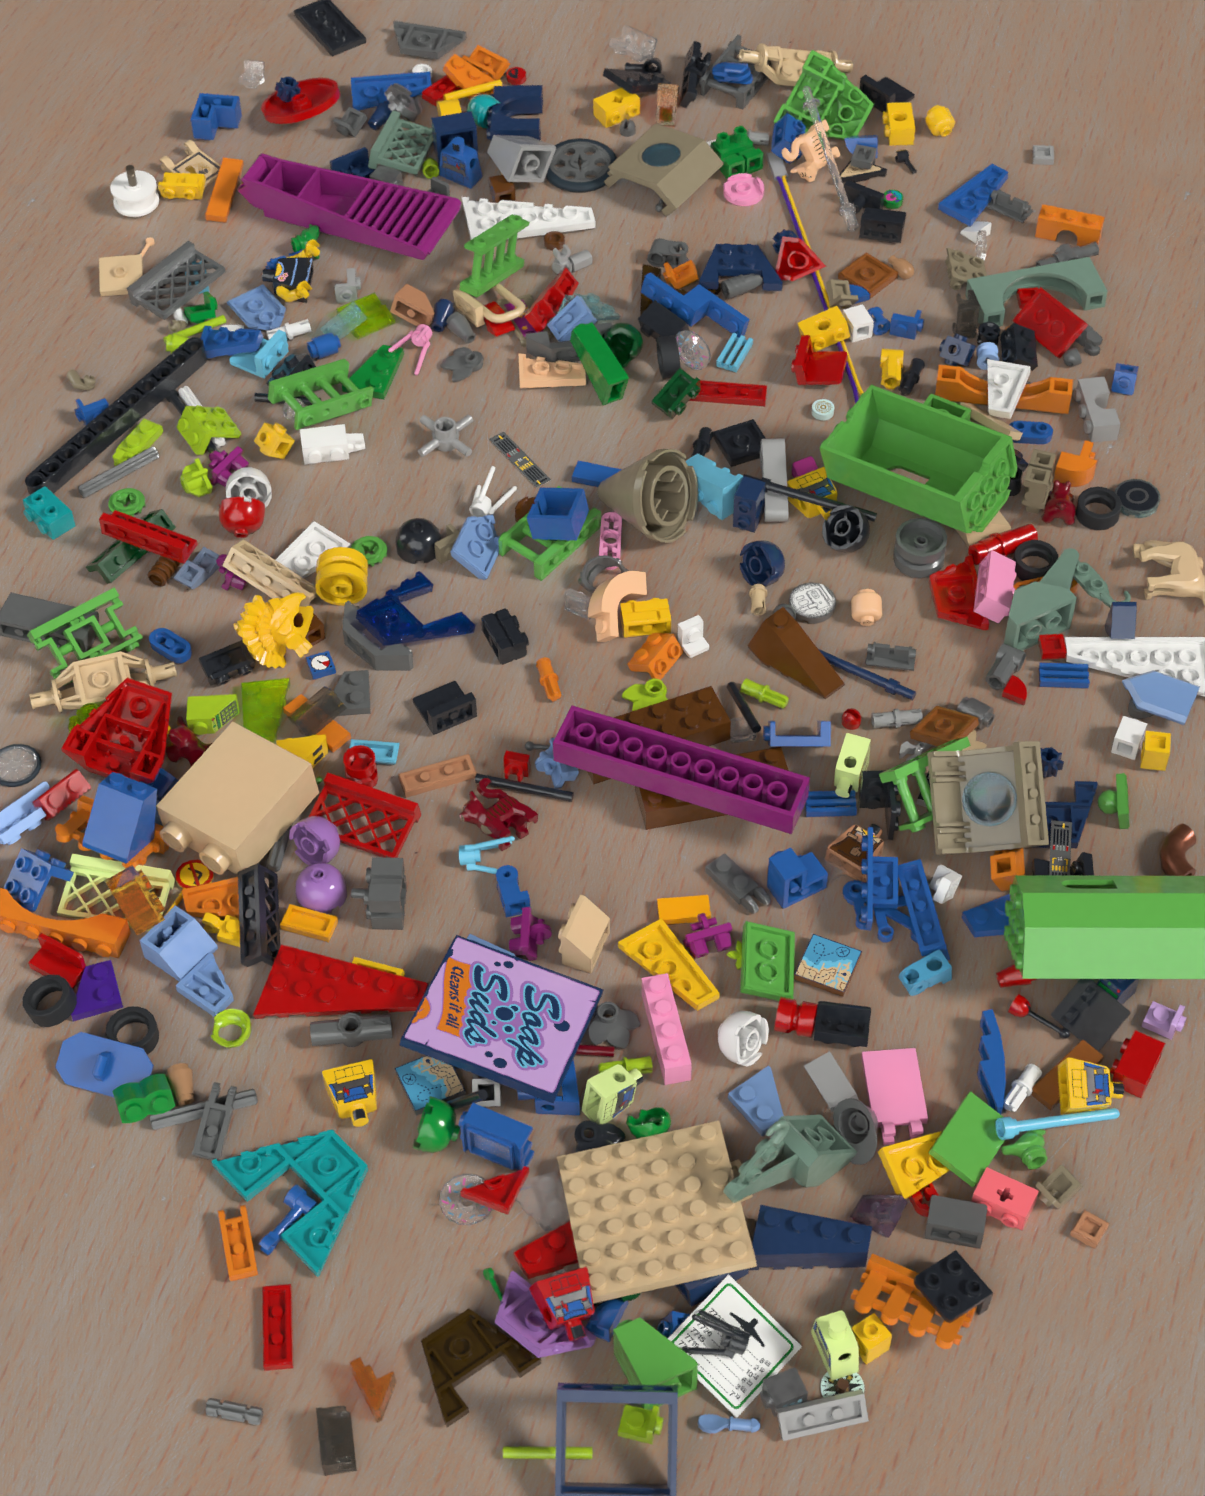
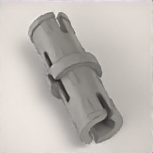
(896, 718)

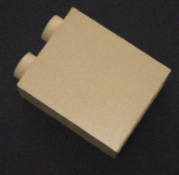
(236, 800)

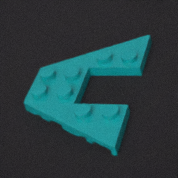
(325, 1167)

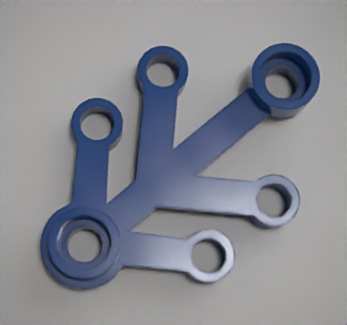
(855, 899)

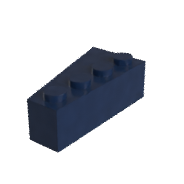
(808, 1240)

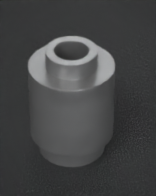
(978, 709)

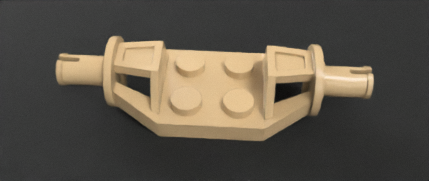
(786, 63)
(97, 678)

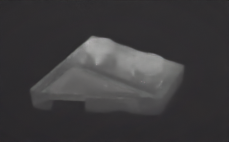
(544, 1200)

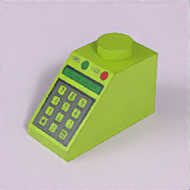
(210, 712)

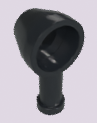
(647, 67)

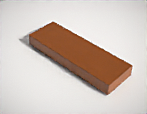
(1047, 1089)

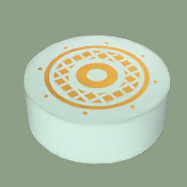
(823, 409)

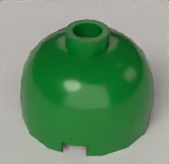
(436, 1126)

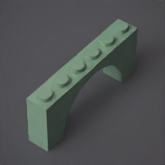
(1073, 277)

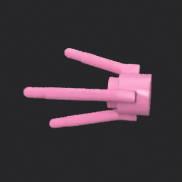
(419, 337)

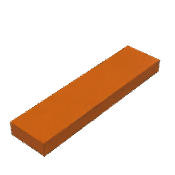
(224, 190)

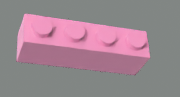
(666, 1029)

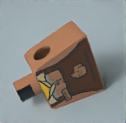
(849, 849)

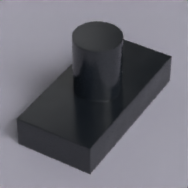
(863, 196)

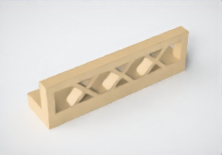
(267, 573)

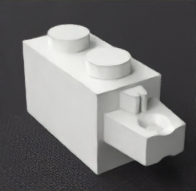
(329, 444)

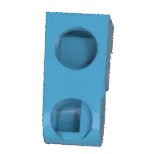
(926, 973)

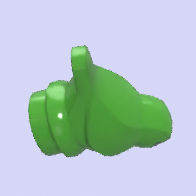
(1029, 1148)

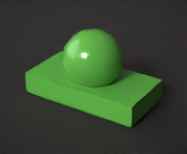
(1117, 801)

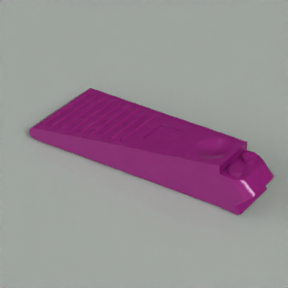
(349, 205)

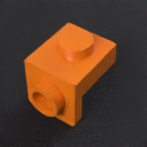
(680, 275)

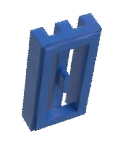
(1063, 672)
(830, 800)

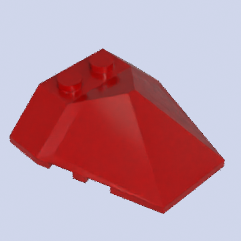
(124, 733)

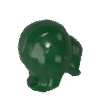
(624, 342)

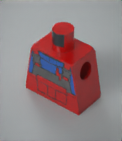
(565, 1301)

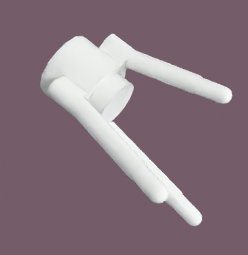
(482, 504)

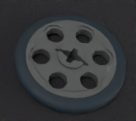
(579, 147)

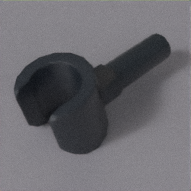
(903, 156)

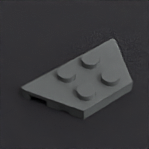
(426, 40)

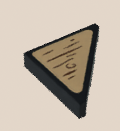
(857, 174)

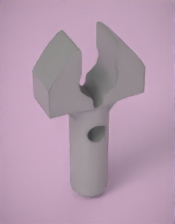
(907, 748)

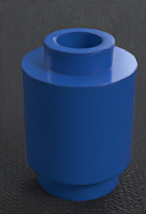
(323, 346)

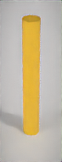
(472, 90)

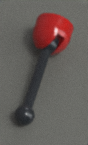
(1021, 1007)

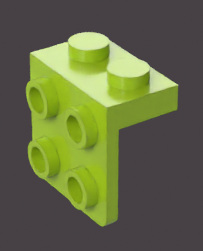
(202, 423)

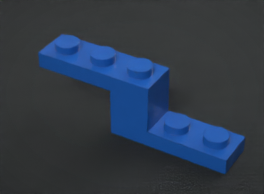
(695, 305)

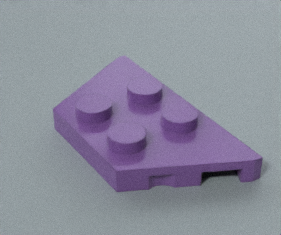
(525, 1323)

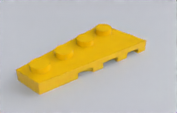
(662, 953)
(911, 1165)

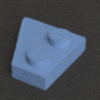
(206, 986)

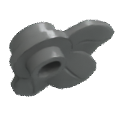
(463, 363)
(612, 1029)

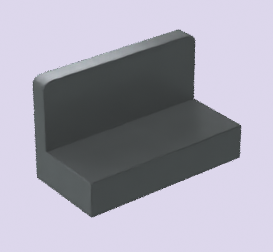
(956, 1221)

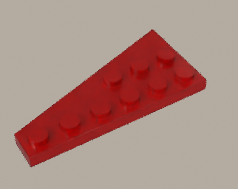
(329, 986)

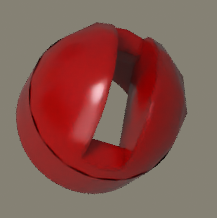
(851, 719)

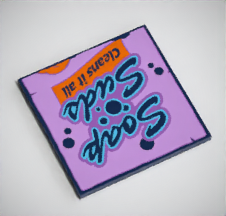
(502, 1018)

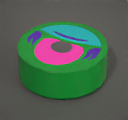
(893, 199)

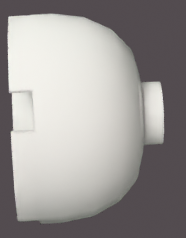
(249, 484)
(742, 1037)

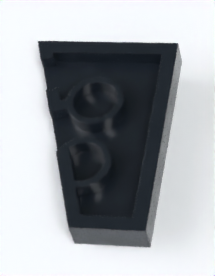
(635, 81)

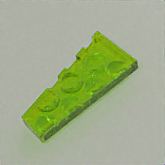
(264, 705)

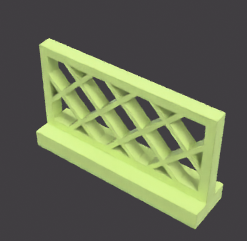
(101, 870)

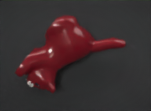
(1060, 504)
(184, 744)

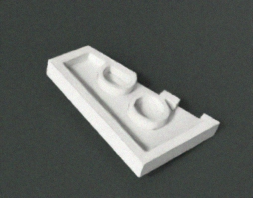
(1005, 387)

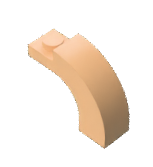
(606, 598)

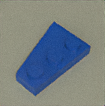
(226, 342)

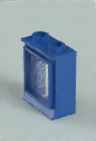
(496, 1137)

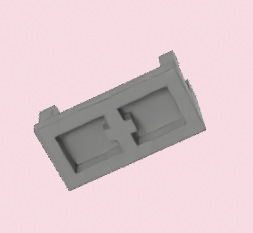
(830, 1080)

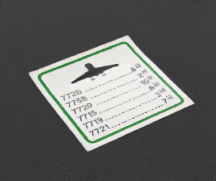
(769, 1347)

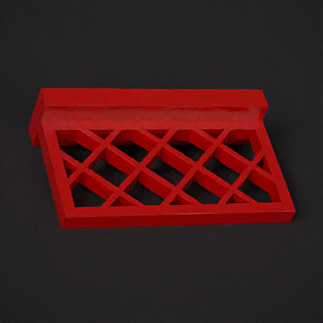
(375, 801)

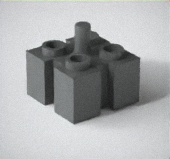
(385, 893)

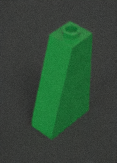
(599, 363)

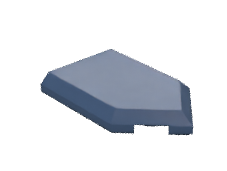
(258, 308)
(477, 545)
(1162, 695)

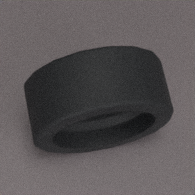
(668, 356)
(1094, 520)
(1034, 548)
(56, 1013)
(134, 1015)

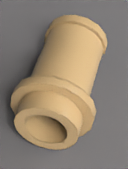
(758, 593)

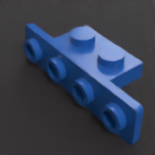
(880, 883)

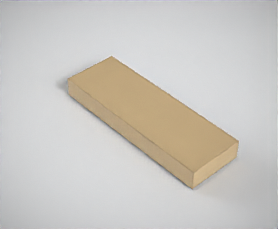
(991, 421)

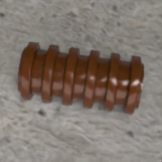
(162, 571)

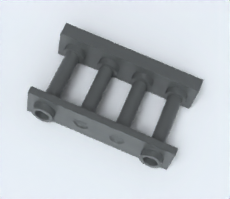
(744, 92)

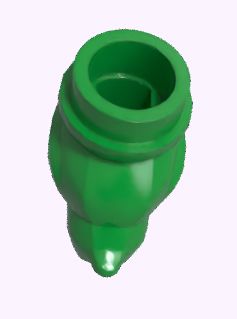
(299, 241)

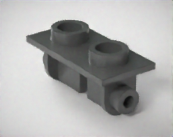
(1015, 209)
(897, 658)

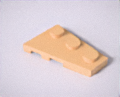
(549, 374)

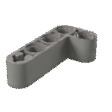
(774, 468)

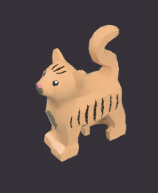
(812, 152)

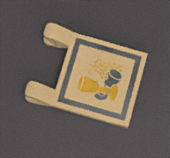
(195, 163)

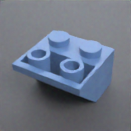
(177, 943)

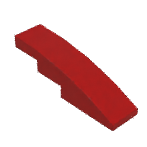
(550, 300)

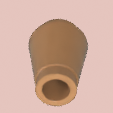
(181, 1082)

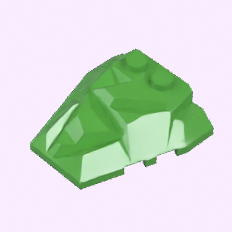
(841, 102)

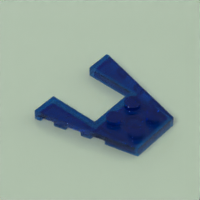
(394, 624)

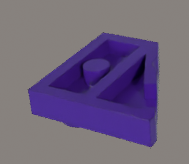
(97, 991)

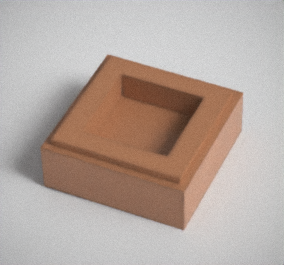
(1089, 1229)

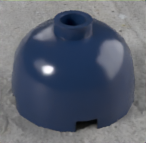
(762, 563)

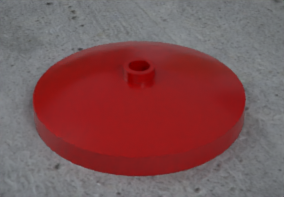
(314, 98)

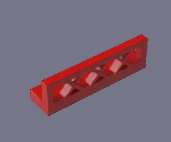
(147, 536)

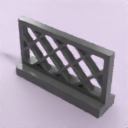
(167, 273)

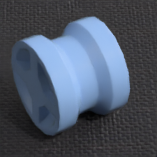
(986, 351)

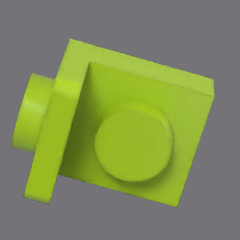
(640, 1424)

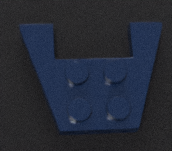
(737, 260)
(1072, 811)

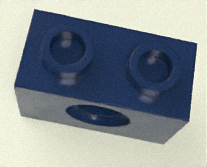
(749, 504)

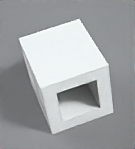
(859, 323)
(1129, 737)

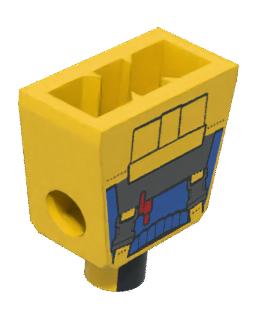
(817, 484)
(1085, 1087)
(352, 1090)

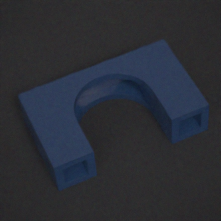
(514, 101)

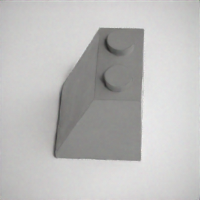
(521, 157)

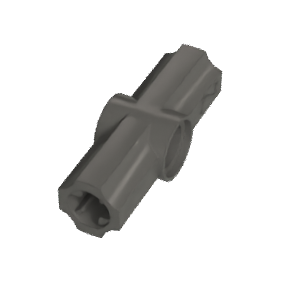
(337, 1032)

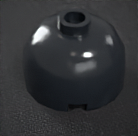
(846, 529)
(416, 540)

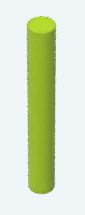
(199, 327)
(534, 1452)

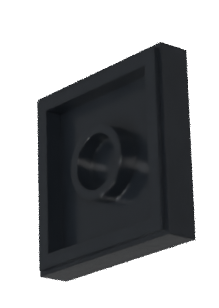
(739, 442)

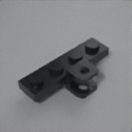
(693, 66)

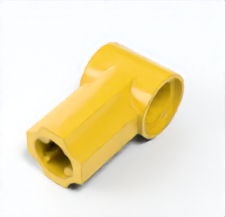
(891, 365)

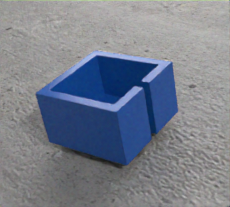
(558, 513)

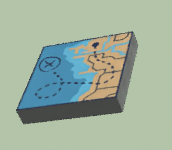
(428, 1078)

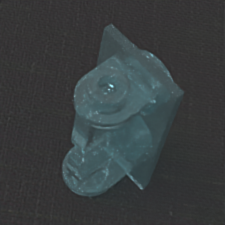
(345, 321)

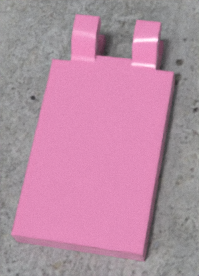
(895, 1091)

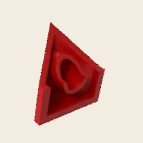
(796, 259)

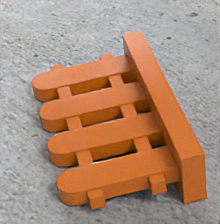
(79, 821)
(899, 1283)

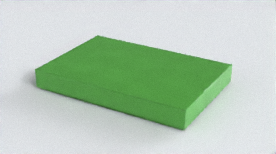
(767, 961)
(968, 1140)

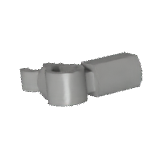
(573, 262)

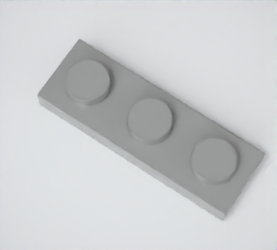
(822, 1415)

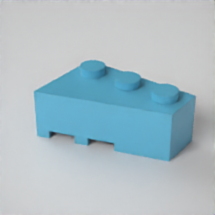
(715, 486)

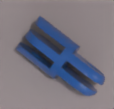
(732, 73)

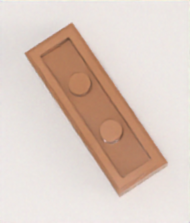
(437, 775)

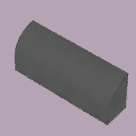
(26, 613)

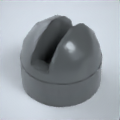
(627, 124)
(1072, 357)

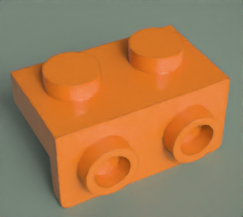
(488, 62)
(656, 655)

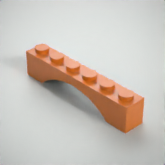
(1045, 395)
(97, 934)

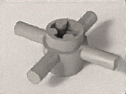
(445, 435)

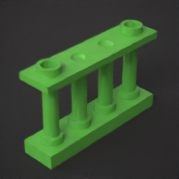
(504, 263)
(315, 379)
(557, 550)
(916, 767)

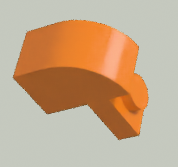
(1076, 468)

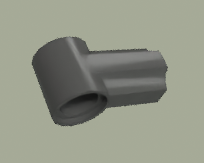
(1006, 663)

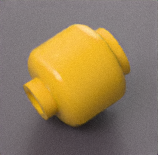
(940, 121)

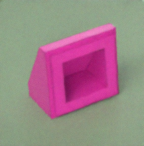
(803, 466)

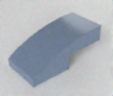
(199, 570)

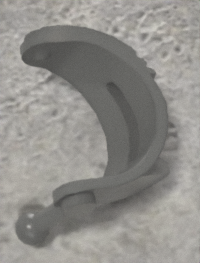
(595, 566)

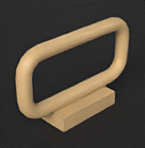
(475, 311)

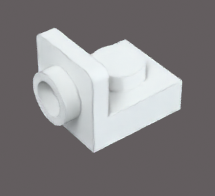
(691, 636)
(944, 883)

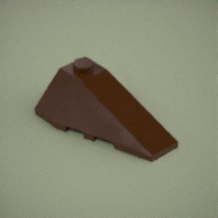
(787, 648)

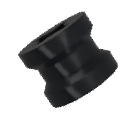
(988, 333)

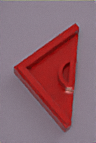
(498, 1192)

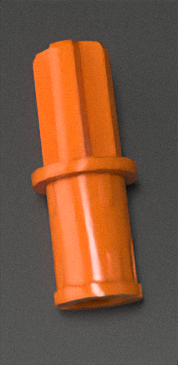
(548, 679)

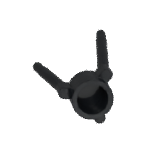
(732, 1337)

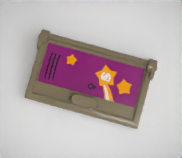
(520, 323)

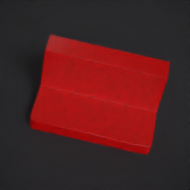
(58, 959)

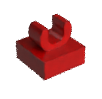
(516, 764)

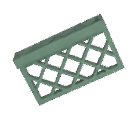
(388, 139)

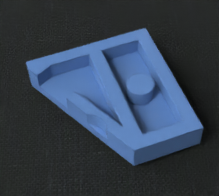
(758, 1100)

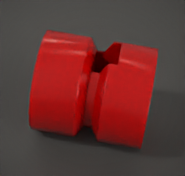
(361, 765)
(796, 1017)

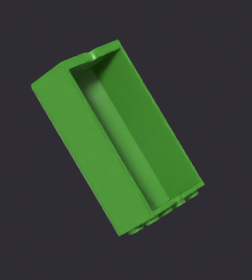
(962, 460)
(1107, 927)

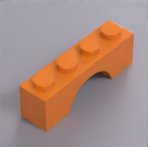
(1005, 866)

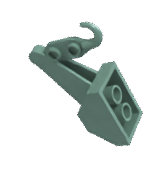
(1049, 604)
(798, 1149)

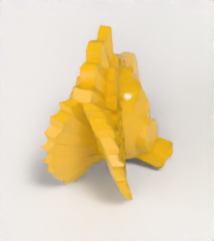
(270, 628)

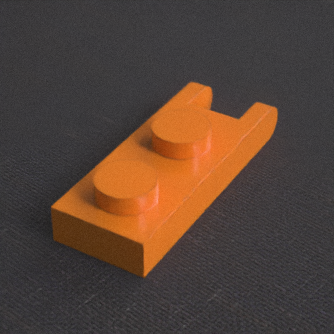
(238, 1245)

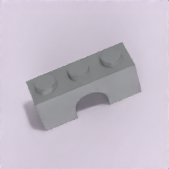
(1092, 397)

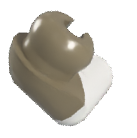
(179, 322)

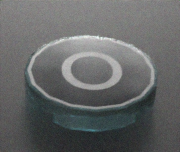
(1138, 498)

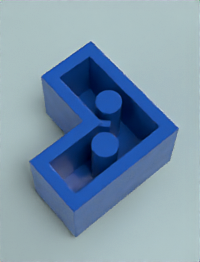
(214, 112)
(794, 876)

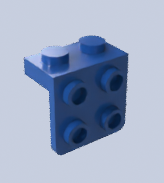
(31, 876)

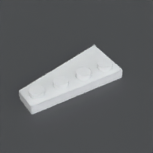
(305, 550)

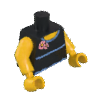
(293, 274)

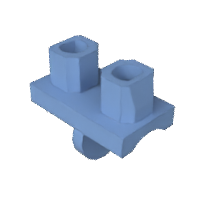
(558, 771)

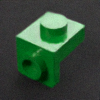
(201, 312)

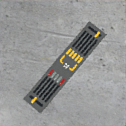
(520, 459)
(1060, 848)

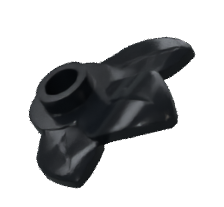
(603, 1135)

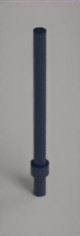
(891, 685)

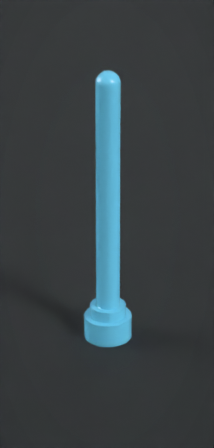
(1007, 1127)

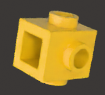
(274, 440)

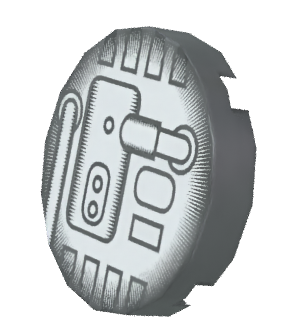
(812, 602)

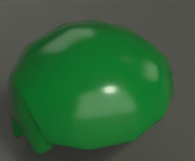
(649, 1122)

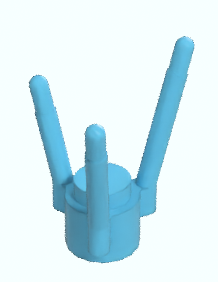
(472, 853)

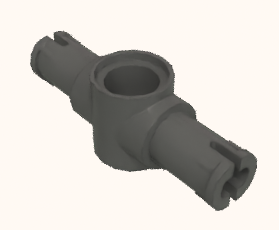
(1067, 252)

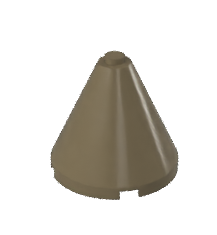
(654, 494)

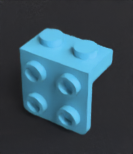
(264, 360)

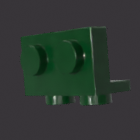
(677, 393)

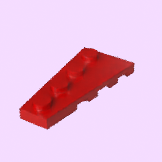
(548, 1252)

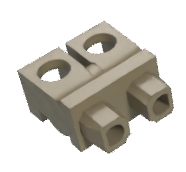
(1038, 480)

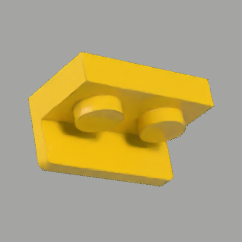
(182, 185)

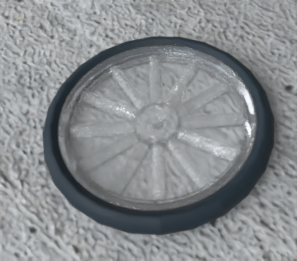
(18, 765)

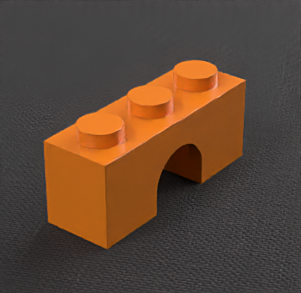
(1055, 219)

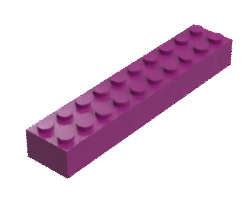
(681, 769)

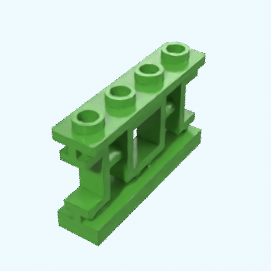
(76, 620)

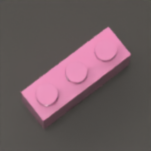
(995, 586)

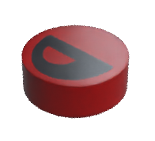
(516, 76)

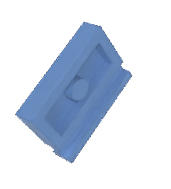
(569, 317)

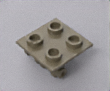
(963, 267)

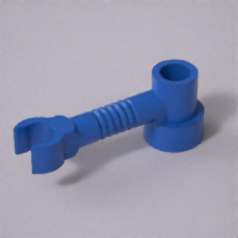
(299, 1204)

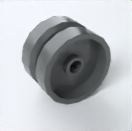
(920, 547)

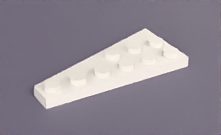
(484, 214)
(1131, 657)

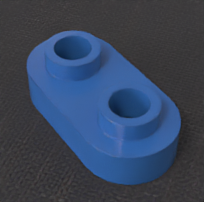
(1033, 432)
(173, 647)

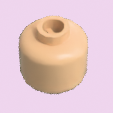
(866, 607)

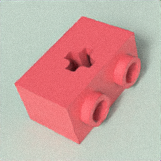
(1017, 1196)

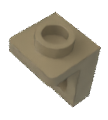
(840, 294)
(444, 546)
(1058, 1187)

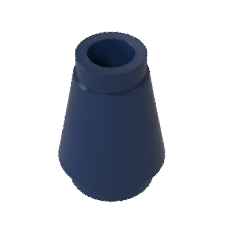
(380, 116)
(442, 311)

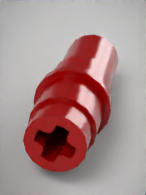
(1002, 543)

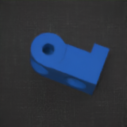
(509, 891)

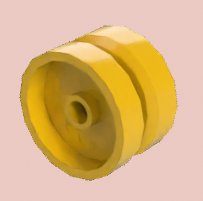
(341, 576)

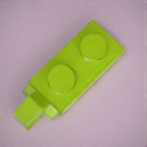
(137, 441)

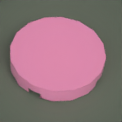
(743, 189)

